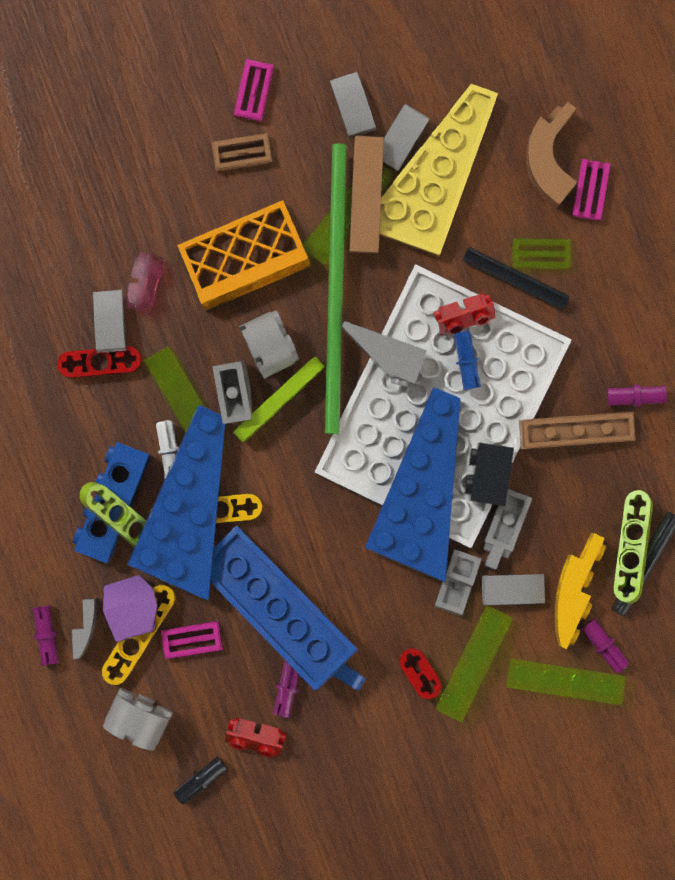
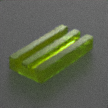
(516, 242)

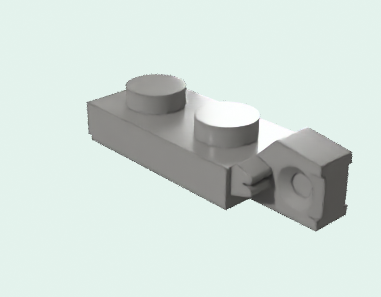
(505, 527)

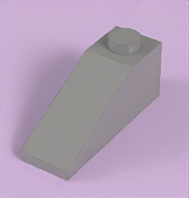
(392, 356)

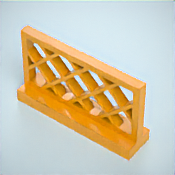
(254, 277)

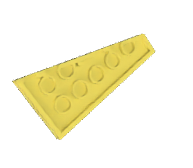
(429, 188)

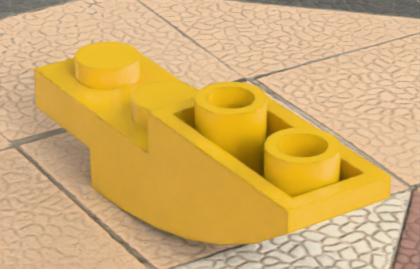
(570, 601)

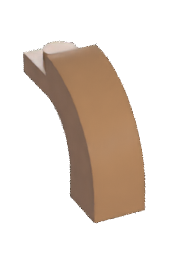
(541, 166)

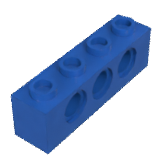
(136, 464)

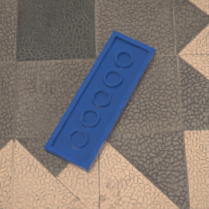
(278, 609)

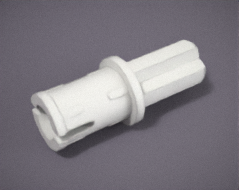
(167, 443)

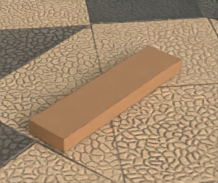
(366, 194)
(576, 430)

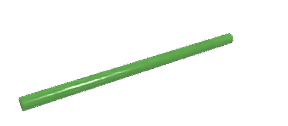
(335, 289)

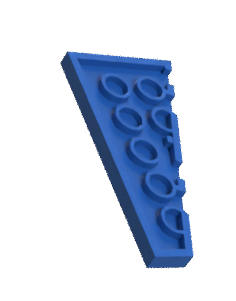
(417, 509)
(182, 522)

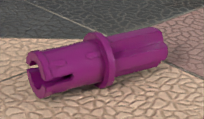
(605, 646)
(286, 691)

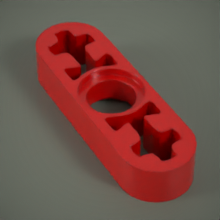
(78, 371)

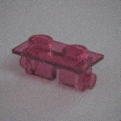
(149, 270)

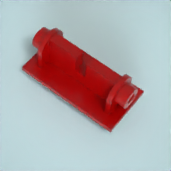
(453, 320)
(244, 737)

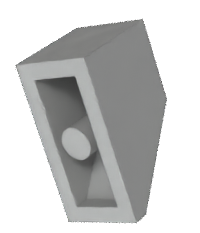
(233, 391)

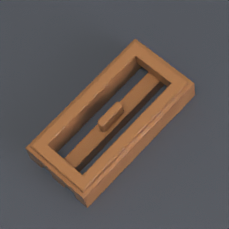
(244, 152)

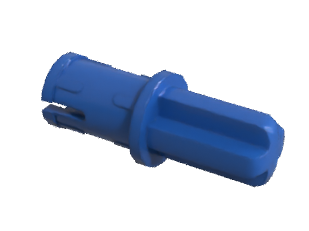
(467, 361)

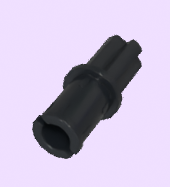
(200, 780)

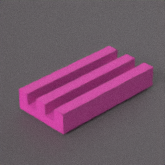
(249, 113)
(595, 165)
(216, 635)

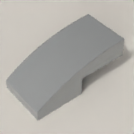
(353, 105)
(403, 136)
(109, 321)
(459, 581)
(513, 589)
(82, 636)

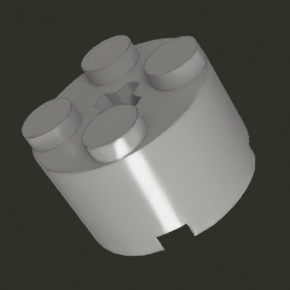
(269, 343)
(137, 719)

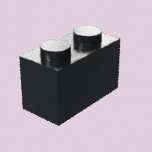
(490, 474)

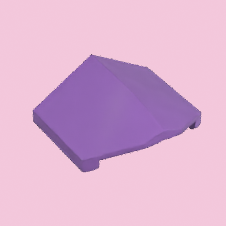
(130, 607)

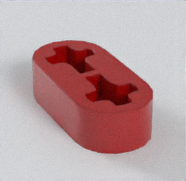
(426, 669)

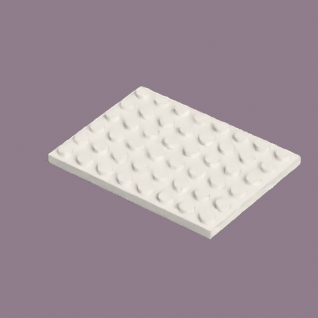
(380, 418)

